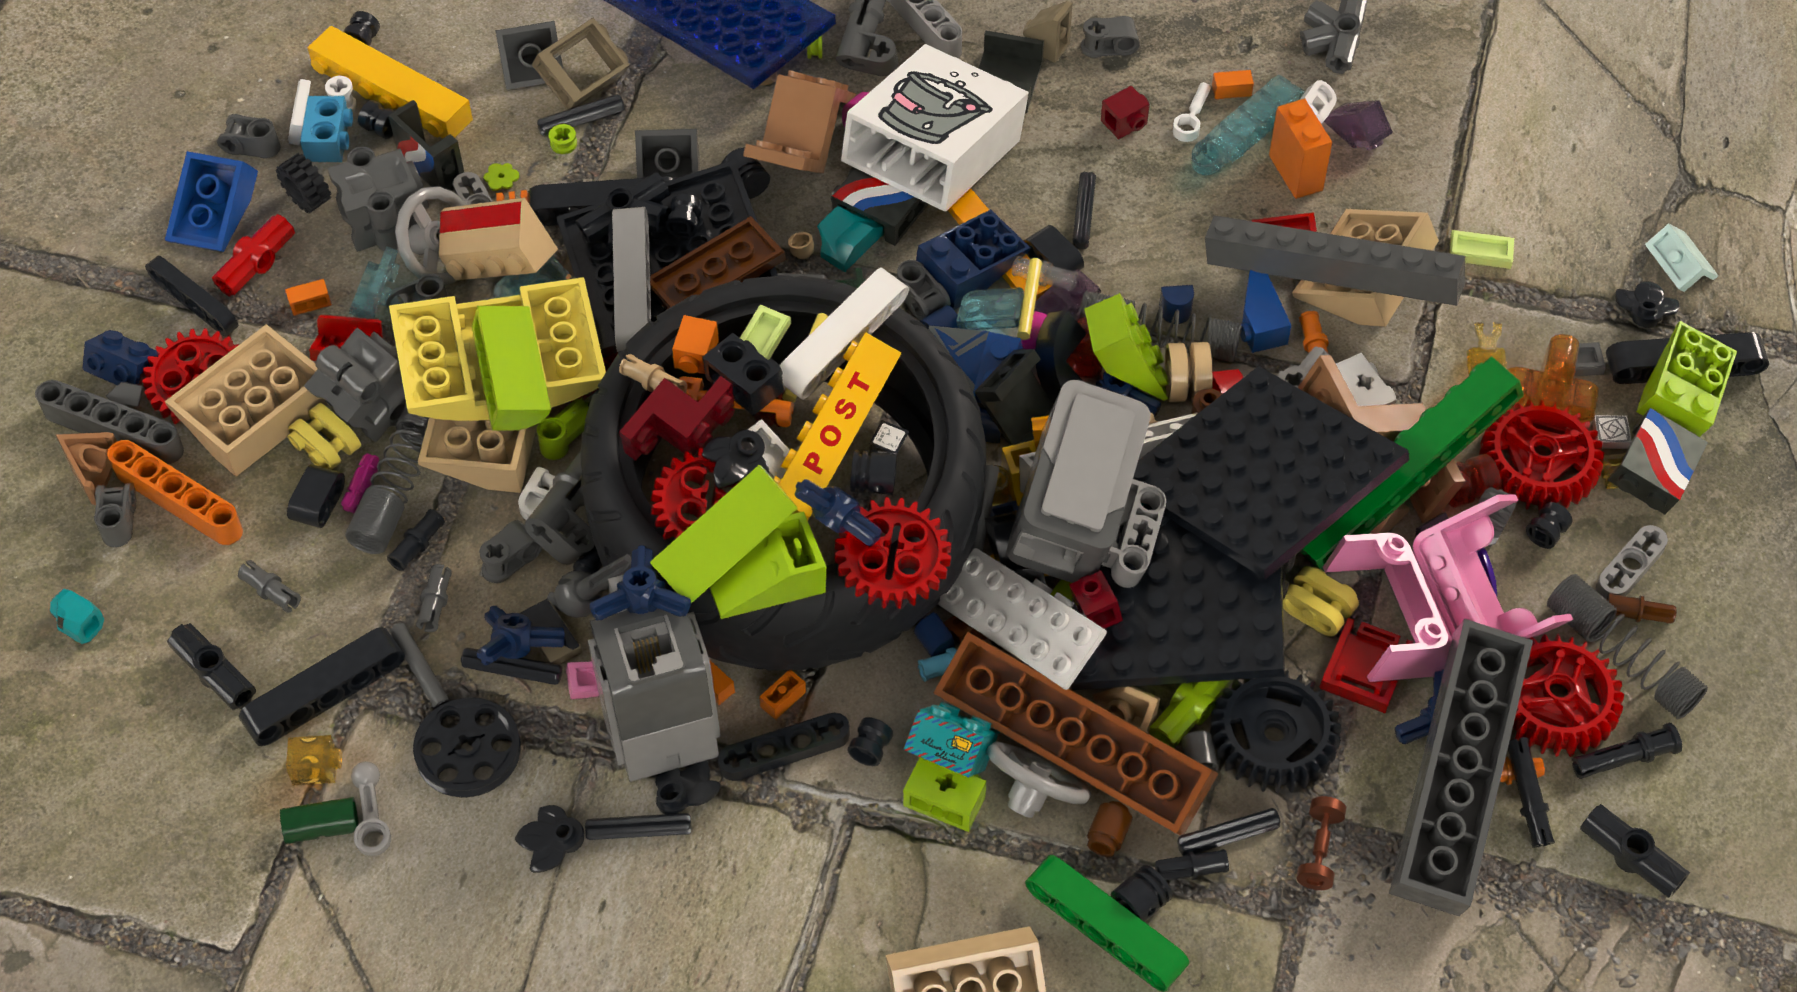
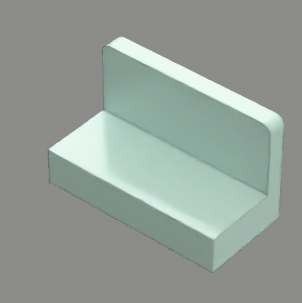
(1679, 257)

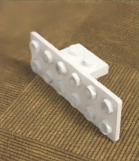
(1023, 618)

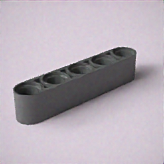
(95, 414)

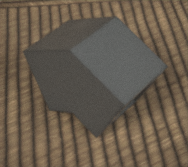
(126, 394)

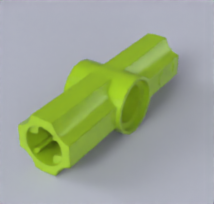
(1188, 706)

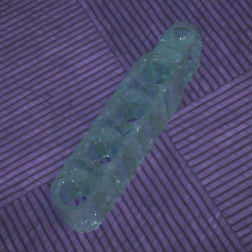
(1243, 127)

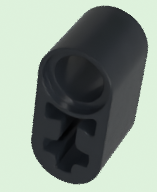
(1052, 246)
(316, 496)

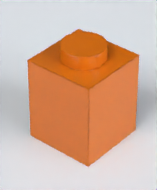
(692, 342)

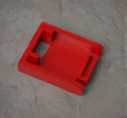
(1354, 660)

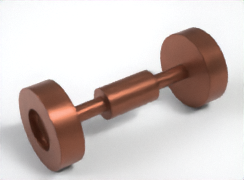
(1328, 811)

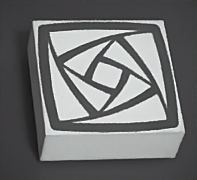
(1612, 431)

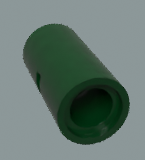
(319, 819)

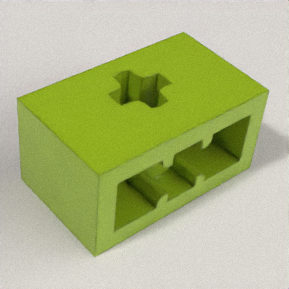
(944, 794)

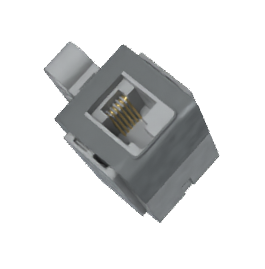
(1086, 490)
(654, 690)

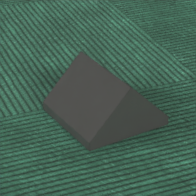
(519, 49)
(667, 151)

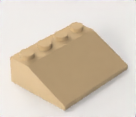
(1390, 227)
(247, 399)
(477, 453)

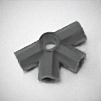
(1334, 32)

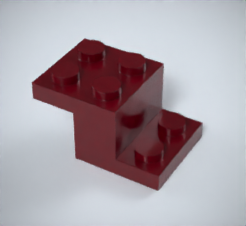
(678, 418)

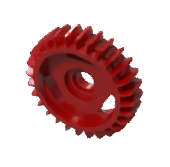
(1535, 474)
(1579, 720)

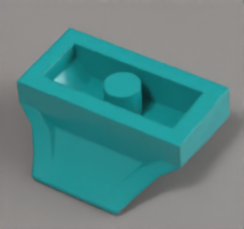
(847, 237)

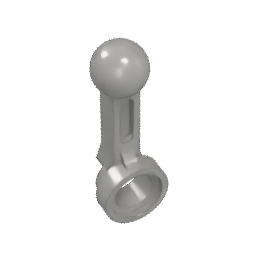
(365, 777)

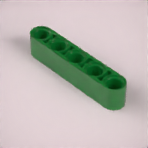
(1107, 923)

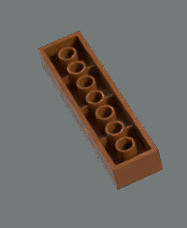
(1076, 734)

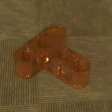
(1556, 380)

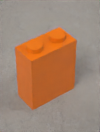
(1300, 148)

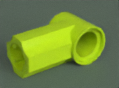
(559, 431)

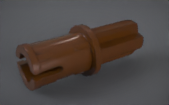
(1640, 609)

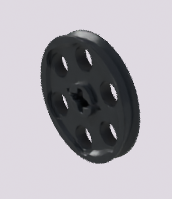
(466, 763)

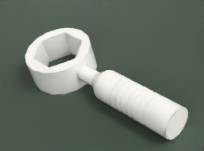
(1191, 119)

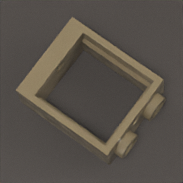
(557, 78)

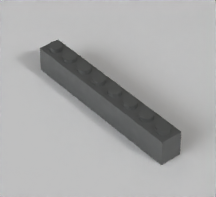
(1336, 260)

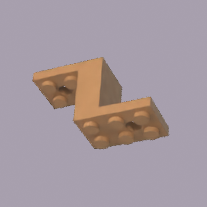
(800, 122)
(1328, 386)

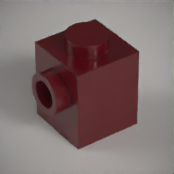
(1125, 112)
(1096, 600)

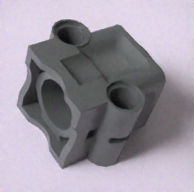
(372, 194)
(361, 382)

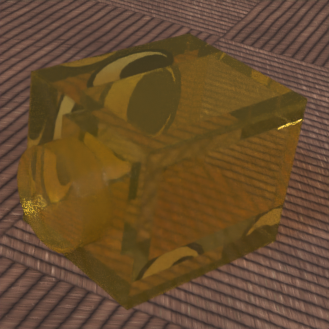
(312, 760)

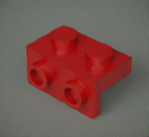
(337, 329)

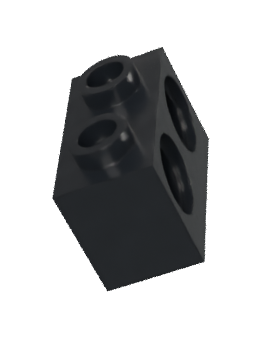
(752, 376)

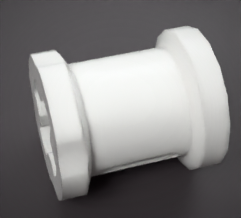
(341, 87)

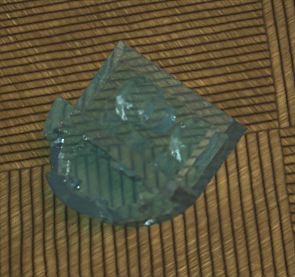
(372, 288)
(991, 309)

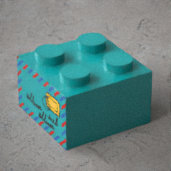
(951, 739)

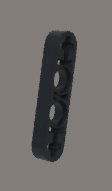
(192, 295)
(786, 751)

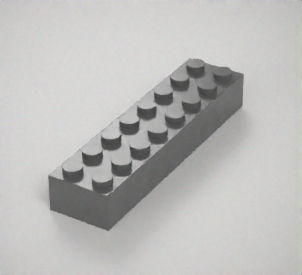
(1461, 768)

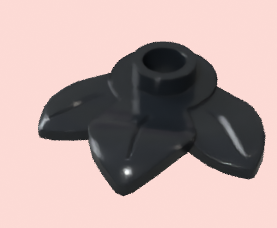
(1646, 303)
(732, 460)
(685, 788)
(546, 839)

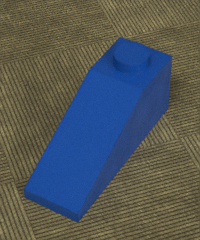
(1264, 318)

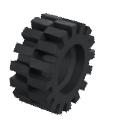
(303, 183)

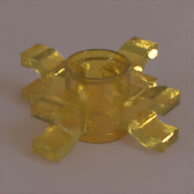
(1486, 347)

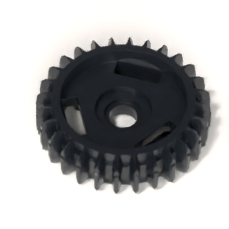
(1267, 760)

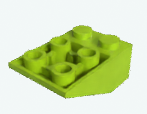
(1125, 346)
(1689, 379)
(774, 572)

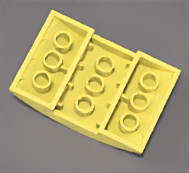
(441, 357)

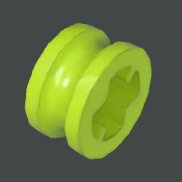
(815, 48)
(560, 131)

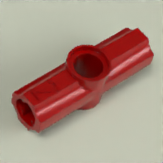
(253, 255)

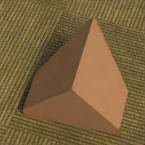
(88, 459)

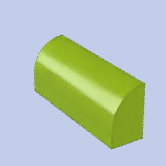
(510, 367)
(724, 534)

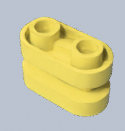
(319, 450)
(1320, 601)

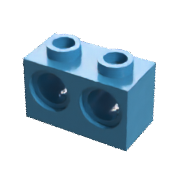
(325, 128)

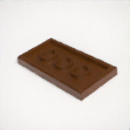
(733, 255)

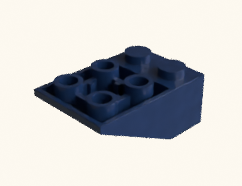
(971, 255)

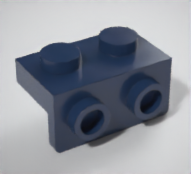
(116, 357)

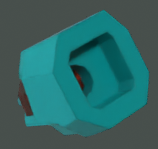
(76, 616)

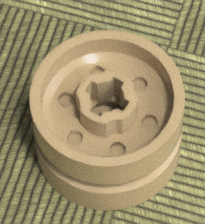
(1187, 371)

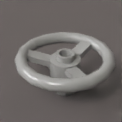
(423, 236)
(1034, 779)

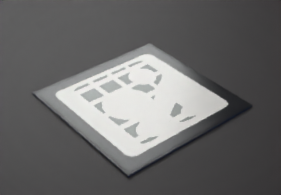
(889, 437)

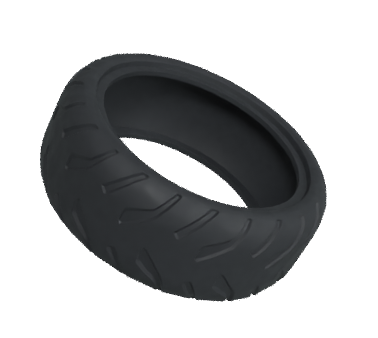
(921, 394)

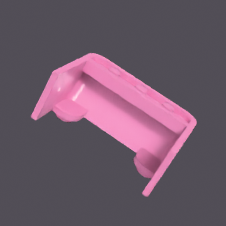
(1459, 580)
(1414, 597)

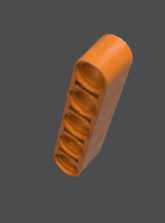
(175, 492)

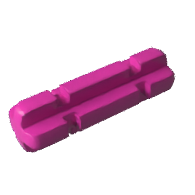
(360, 482)

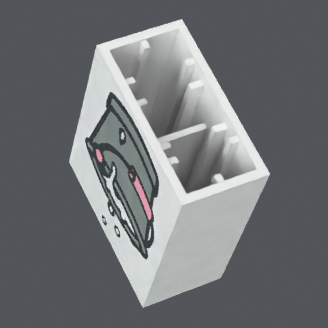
(934, 127)

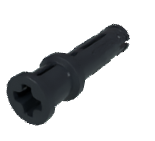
(1641, 747)

